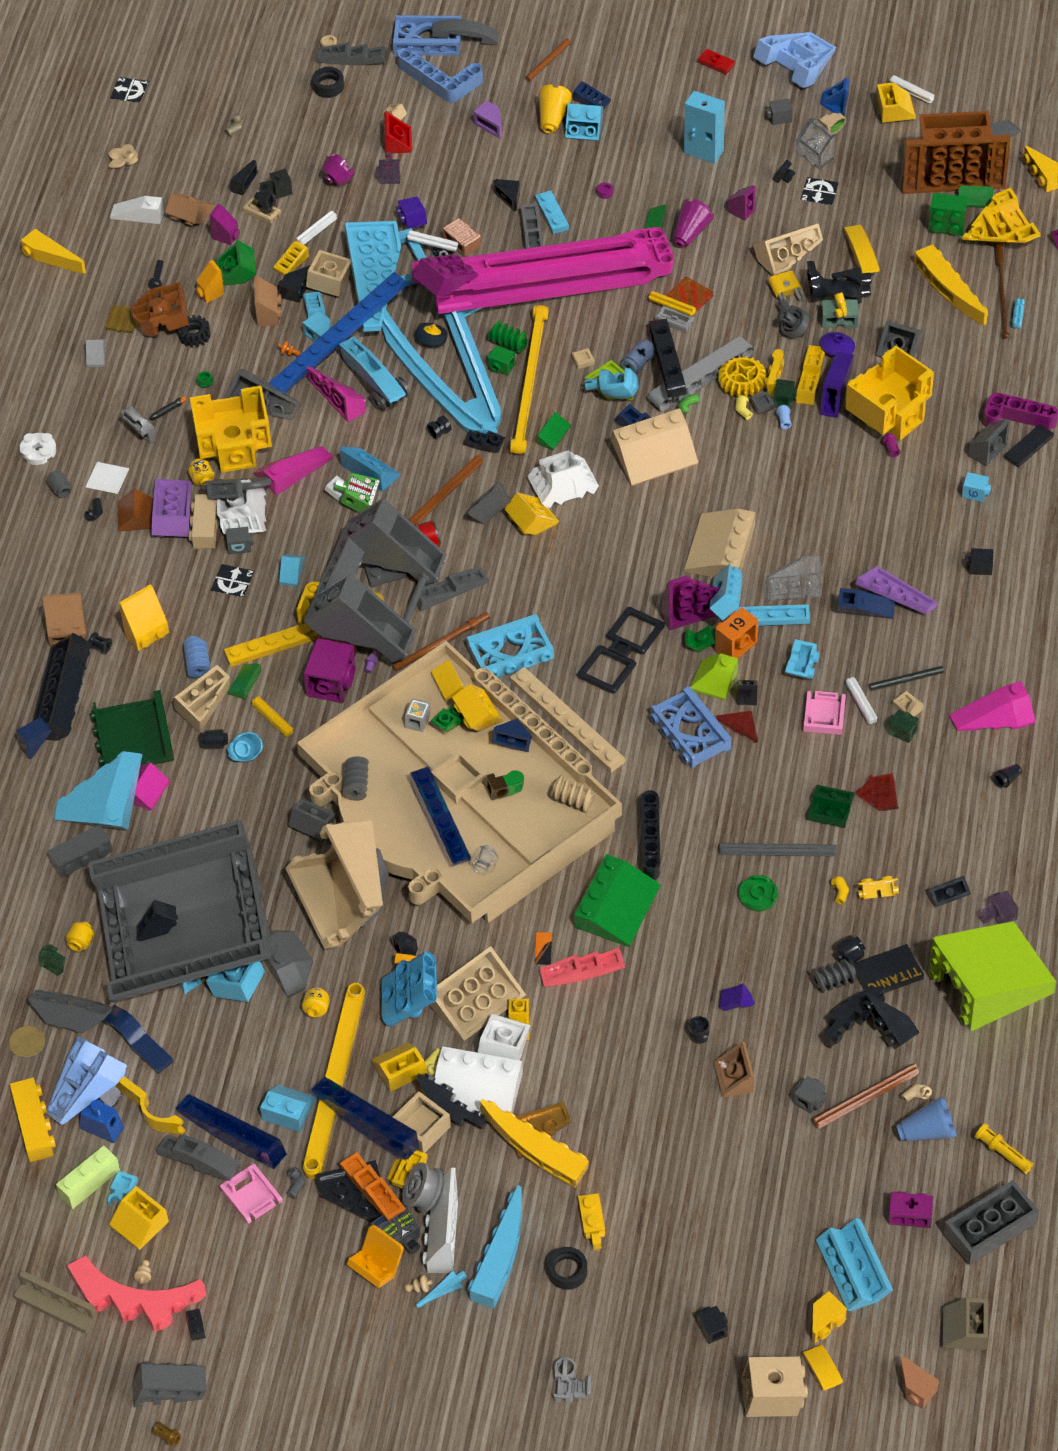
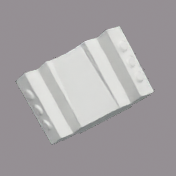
(562, 478)
(243, 510)

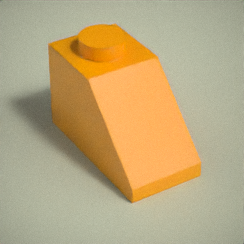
(210, 283)

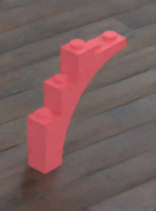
(131, 1302)

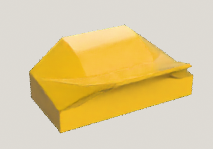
(402, 1168)

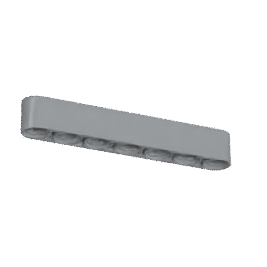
(702, 372)

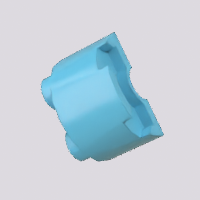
(802, 659)

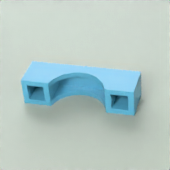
(728, 596)

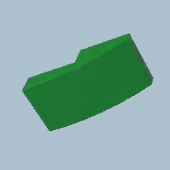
(448, 719)

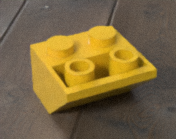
(894, 103)
(399, 1066)
(138, 1218)

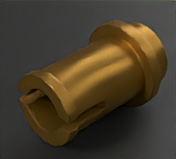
(171, 1436)

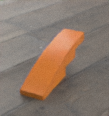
(372, 1186)

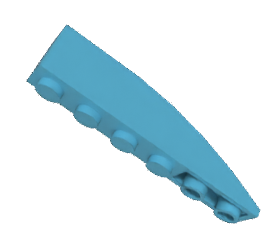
(371, 369)
(500, 1255)

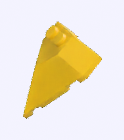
(1002, 221)

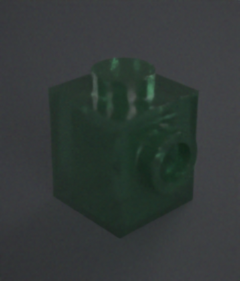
(784, 393)
(903, 726)

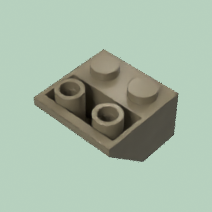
(966, 1324)

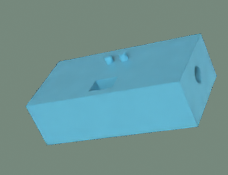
(704, 127)

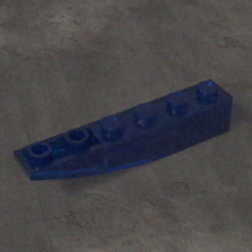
(439, 816)
(368, 1119)

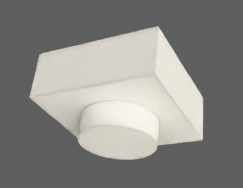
(330, 489)

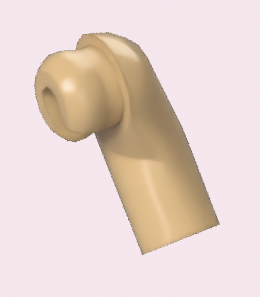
(916, 1091)

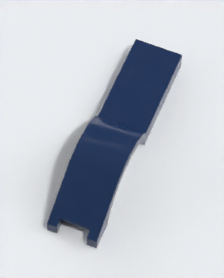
(138, 1039)

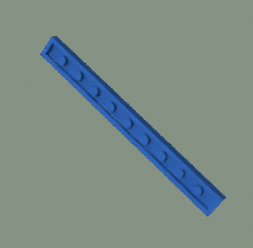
(339, 332)

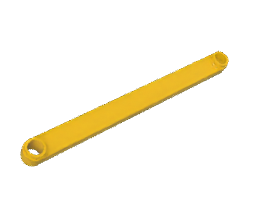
(519, 444)
(336, 1072)

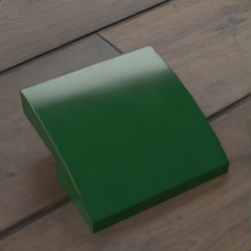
(831, 806)

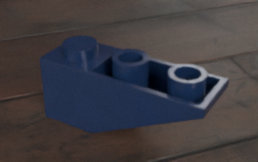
(865, 604)

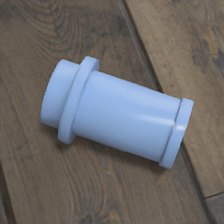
(784, 417)

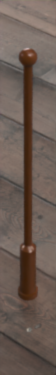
(1000, 262)

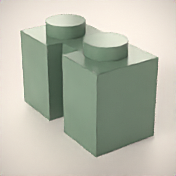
(829, 319)

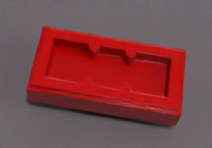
(716, 61)

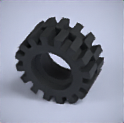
(198, 337)

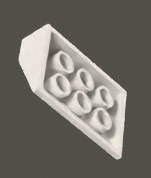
(479, 1077)
(442, 1227)

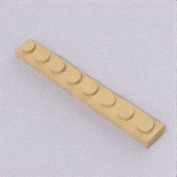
(567, 719)

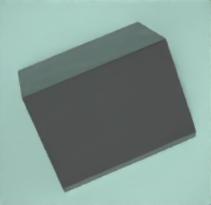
(489, 503)

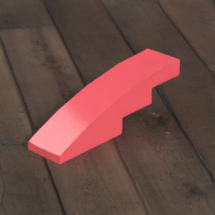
(583, 968)

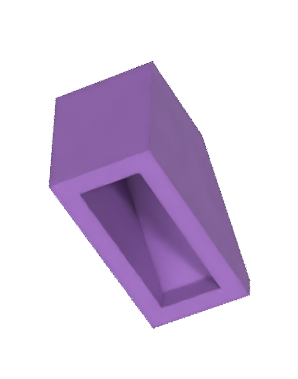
(488, 118)

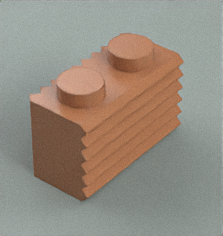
(460, 232)

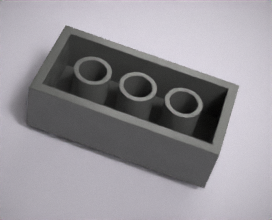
(991, 1222)

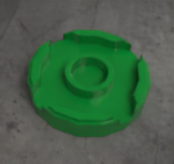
(758, 893)

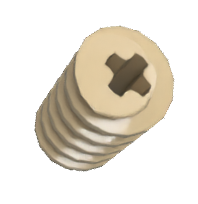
(573, 793)

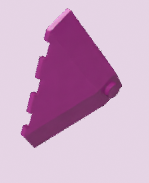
(686, 602)

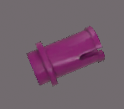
(891, 444)

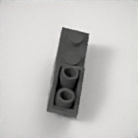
(200, 1155)

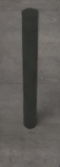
(906, 678)

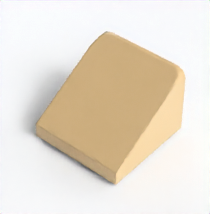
(396, 110)

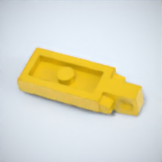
(592, 1218)

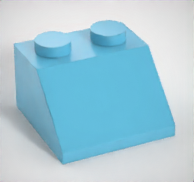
(287, 1107)

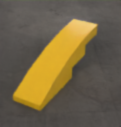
(861, 248)

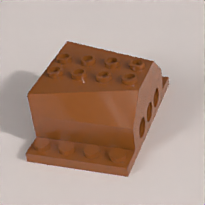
(955, 153)

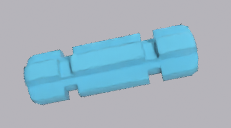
(1018, 313)

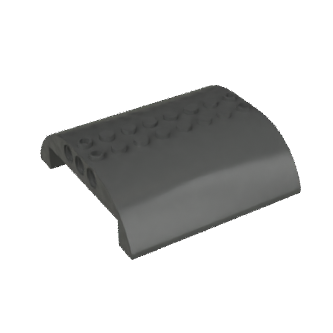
(216, 901)

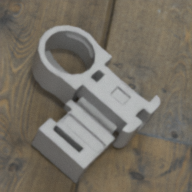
(573, 1386)

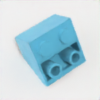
(583, 121)

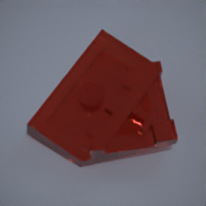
(880, 792)

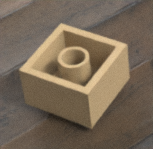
(328, 273)

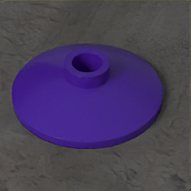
(837, 341)

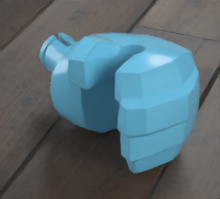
(615, 386)

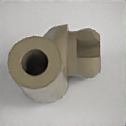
(236, 125)

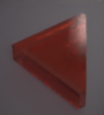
(740, 723)

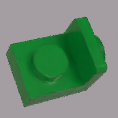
(701, 639)

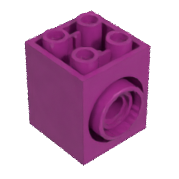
(330, 670)

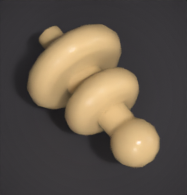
(142, 1274)
(417, 1286)

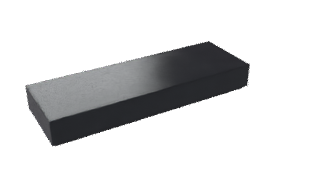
(1029, 445)

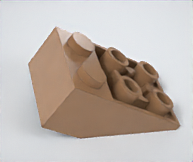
(64, 616)

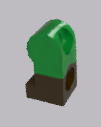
(504, 785)

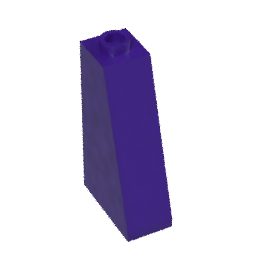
(835, 384)

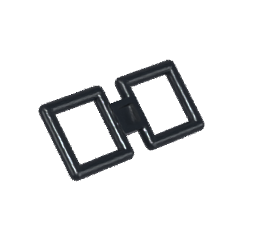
(621, 650)

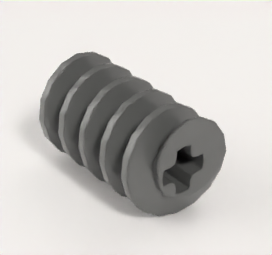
(379, 401)
(355, 778)
(834, 974)

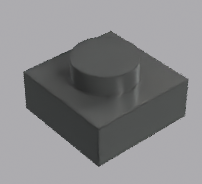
(762, 402)

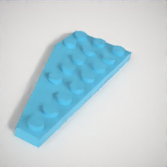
(373, 257)

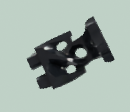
(850, 282)

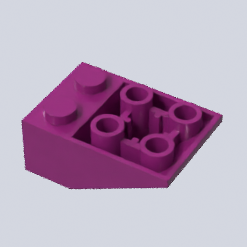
(443, 273)

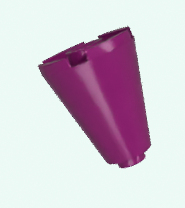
(692, 220)

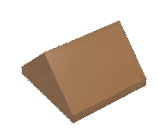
(735, 1071)

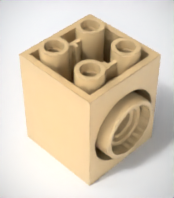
(773, 1386)

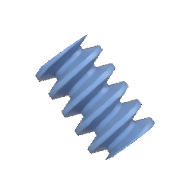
(196, 656)

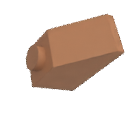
(917, 1383)

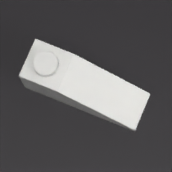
(141, 209)

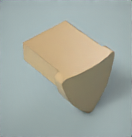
(908, 703)

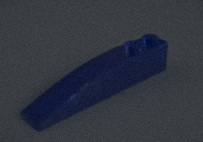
(233, 1131)

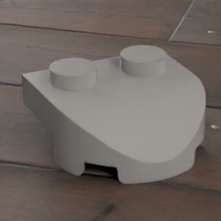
(139, 424)

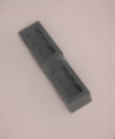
(454, 585)

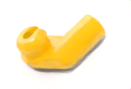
(843, 889)

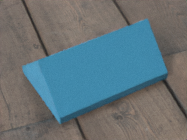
(363, 463)

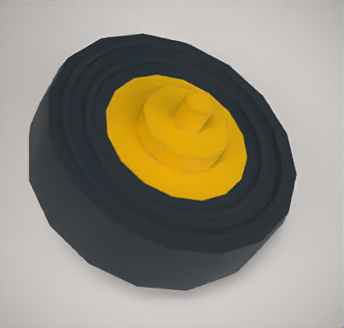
(431, 334)

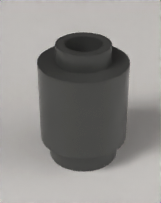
(59, 484)

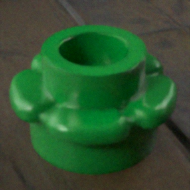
(204, 379)

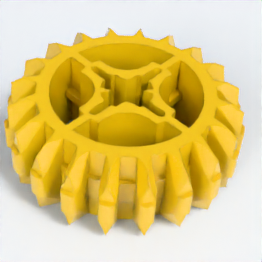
(742, 376)

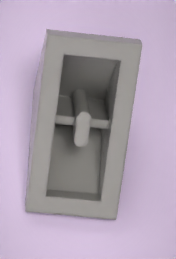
(96, 352)

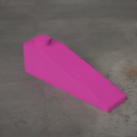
(340, 396)
(293, 468)
(1002, 708)

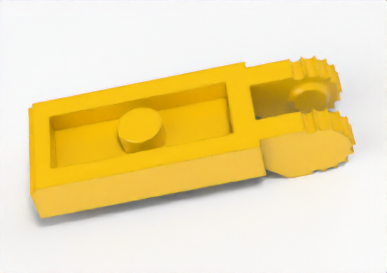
(774, 371)

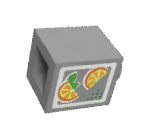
(417, 715)

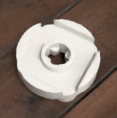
(35, 440)

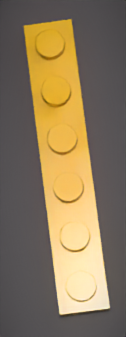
(270, 644)

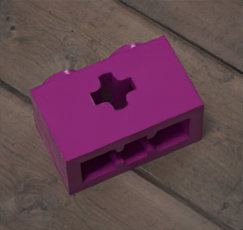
(902, 1215)

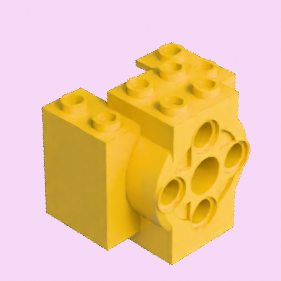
(892, 394)
(232, 428)

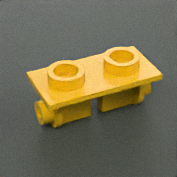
(885, 885)

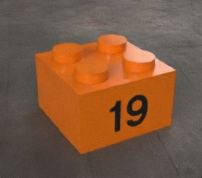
(736, 633)

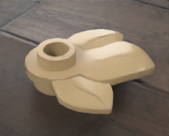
(122, 156)

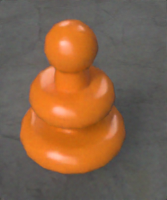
(290, 350)

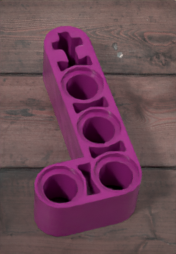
(1020, 411)

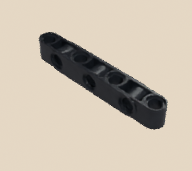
(667, 358)

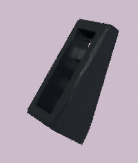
(244, 178)

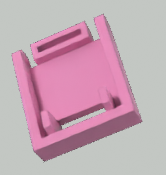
(824, 710)
(254, 1197)

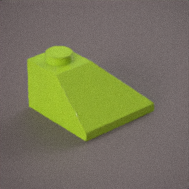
(715, 676)

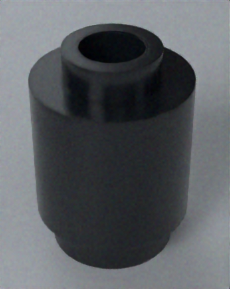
(213, 739)

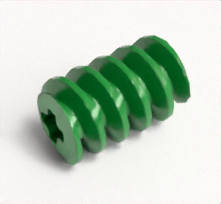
(508, 337)

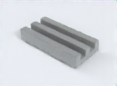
(674, 319)

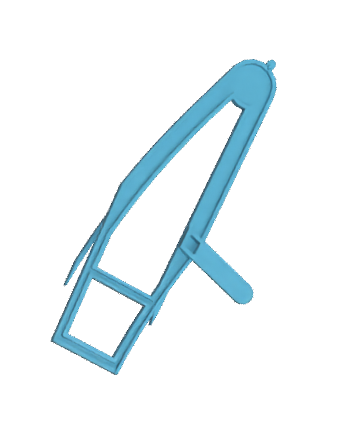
(477, 414)

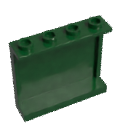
(133, 728)

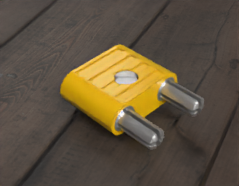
(785, 285)

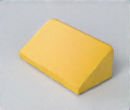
(447, 680)

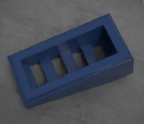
(583, 89)

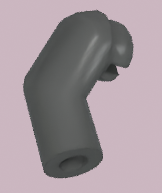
(297, 1182)

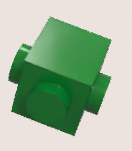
(501, 360)

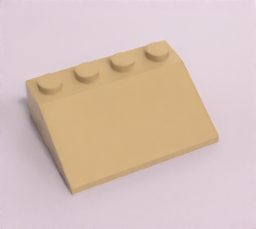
(654, 447)
(720, 541)
(475, 993)

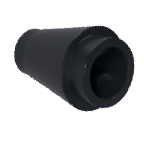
(1007, 775)

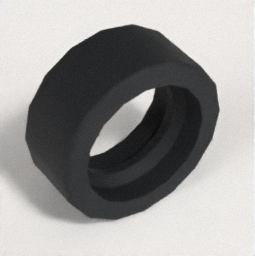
(328, 91)
(567, 1283)

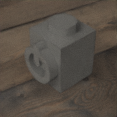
(810, 1094)

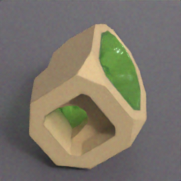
(833, 122)

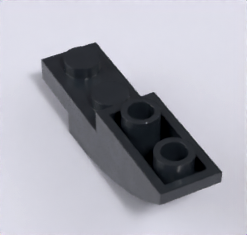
(847, 1014)
(444, 1098)

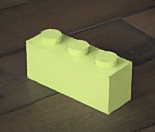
(87, 1177)

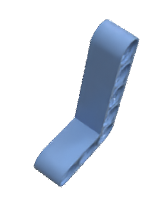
(437, 81)

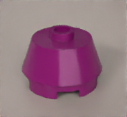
(336, 170)

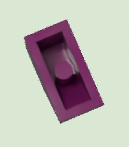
(742, 202)
(223, 225)

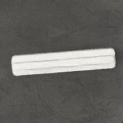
(913, 89)
(317, 227)
(432, 241)
(861, 700)

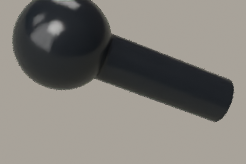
(155, 280)

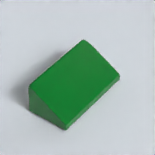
(977, 195)
(656, 217)
(553, 431)
(245, 680)

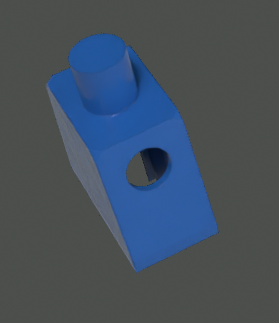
(101, 1121)

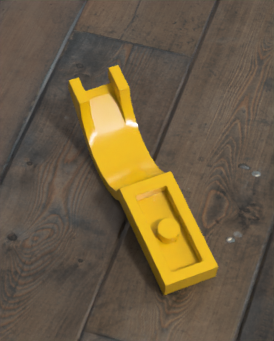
(137, 1095)

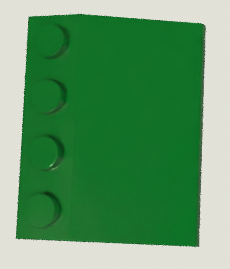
(616, 901)

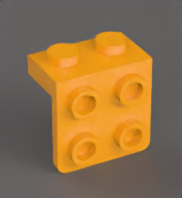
(378, 1257)

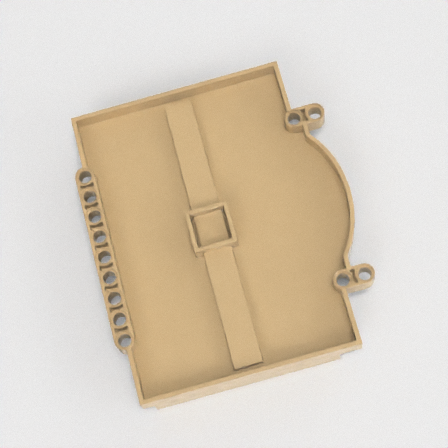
(527, 829)

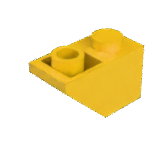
(827, 1314)

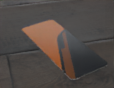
(543, 948)

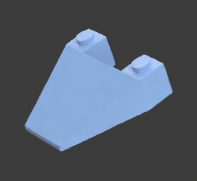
(799, 52)
(83, 1079)

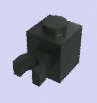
(279, 183)

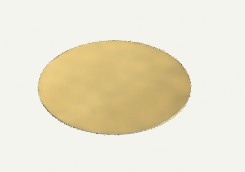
(27, 1041)

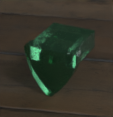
(51, 959)

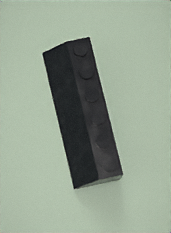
(62, 685)

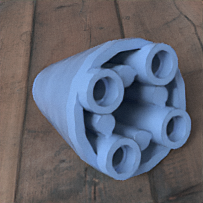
(928, 1123)

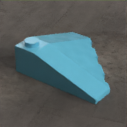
(105, 796)

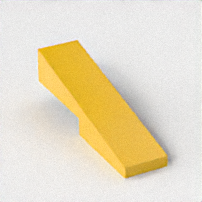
(810, 375)

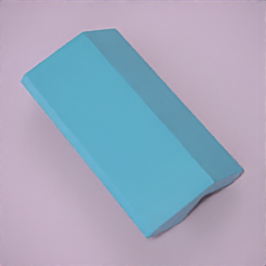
(854, 1265)

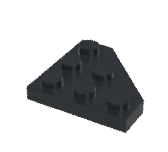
(341, 1191)

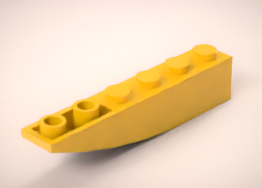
(948, 283)
(537, 1145)

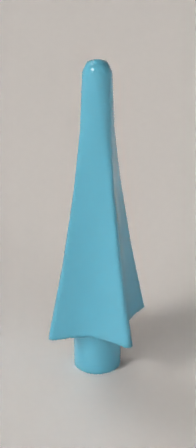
(449, 1284)

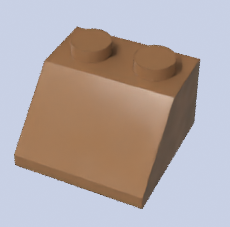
(188, 208)
(267, 303)

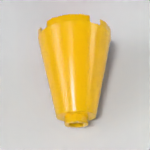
(553, 106)

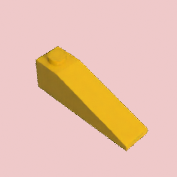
(48, 251)

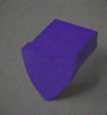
(736, 997)

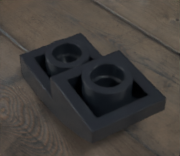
(485, 442)

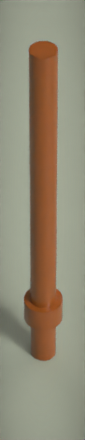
(471, 624)

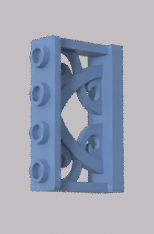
(423, 46)
(694, 705)

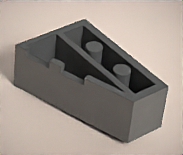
(168, 1382)

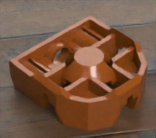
(147, 309)

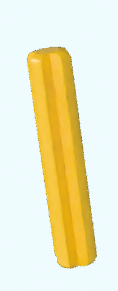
(672, 303)
(272, 716)

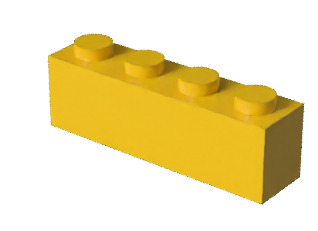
(32, 1120)

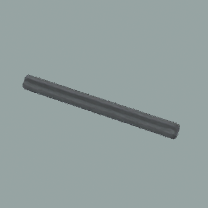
(778, 849)

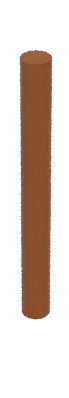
(547, 60)

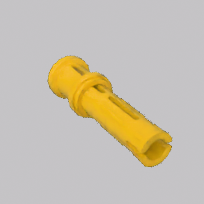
(997, 1143)

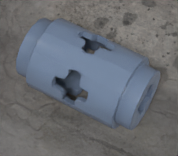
(638, 356)

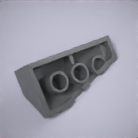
(276, 401)

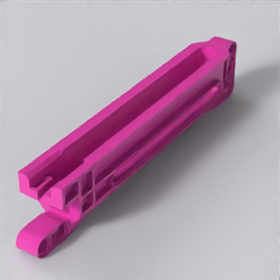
(561, 270)

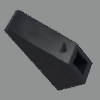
(894, 1024)

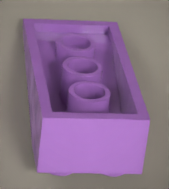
(171, 508)

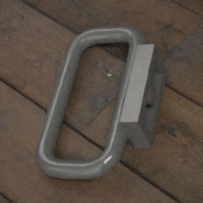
(232, 487)

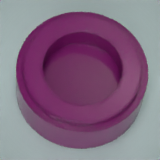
(605, 190)

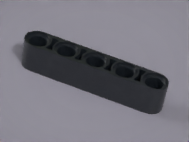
(650, 834)

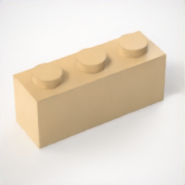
(203, 522)

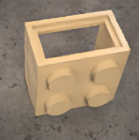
(424, 1121)

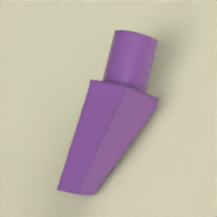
(371, 660)

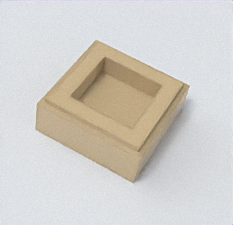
(583, 358)

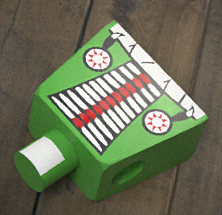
(357, 491)

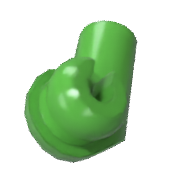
(683, 404)

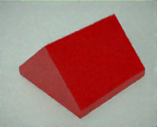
(397, 135)

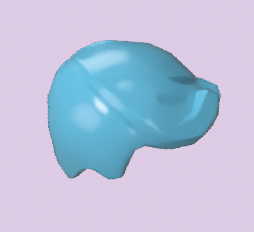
(245, 747)

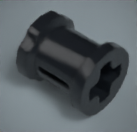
(100, 643)

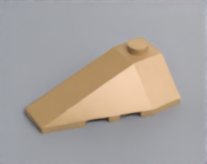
(783, 251)

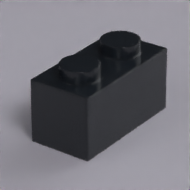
(196, 1324)

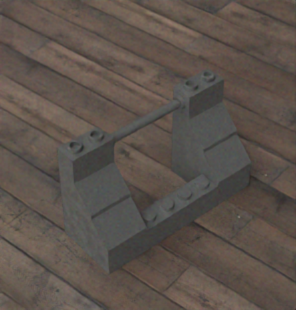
(349, 609)

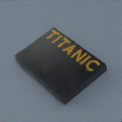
(889, 969)

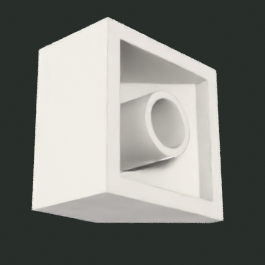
(503, 1038)

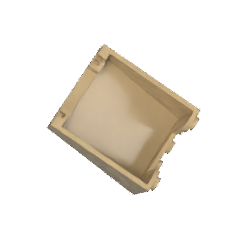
(340, 885)

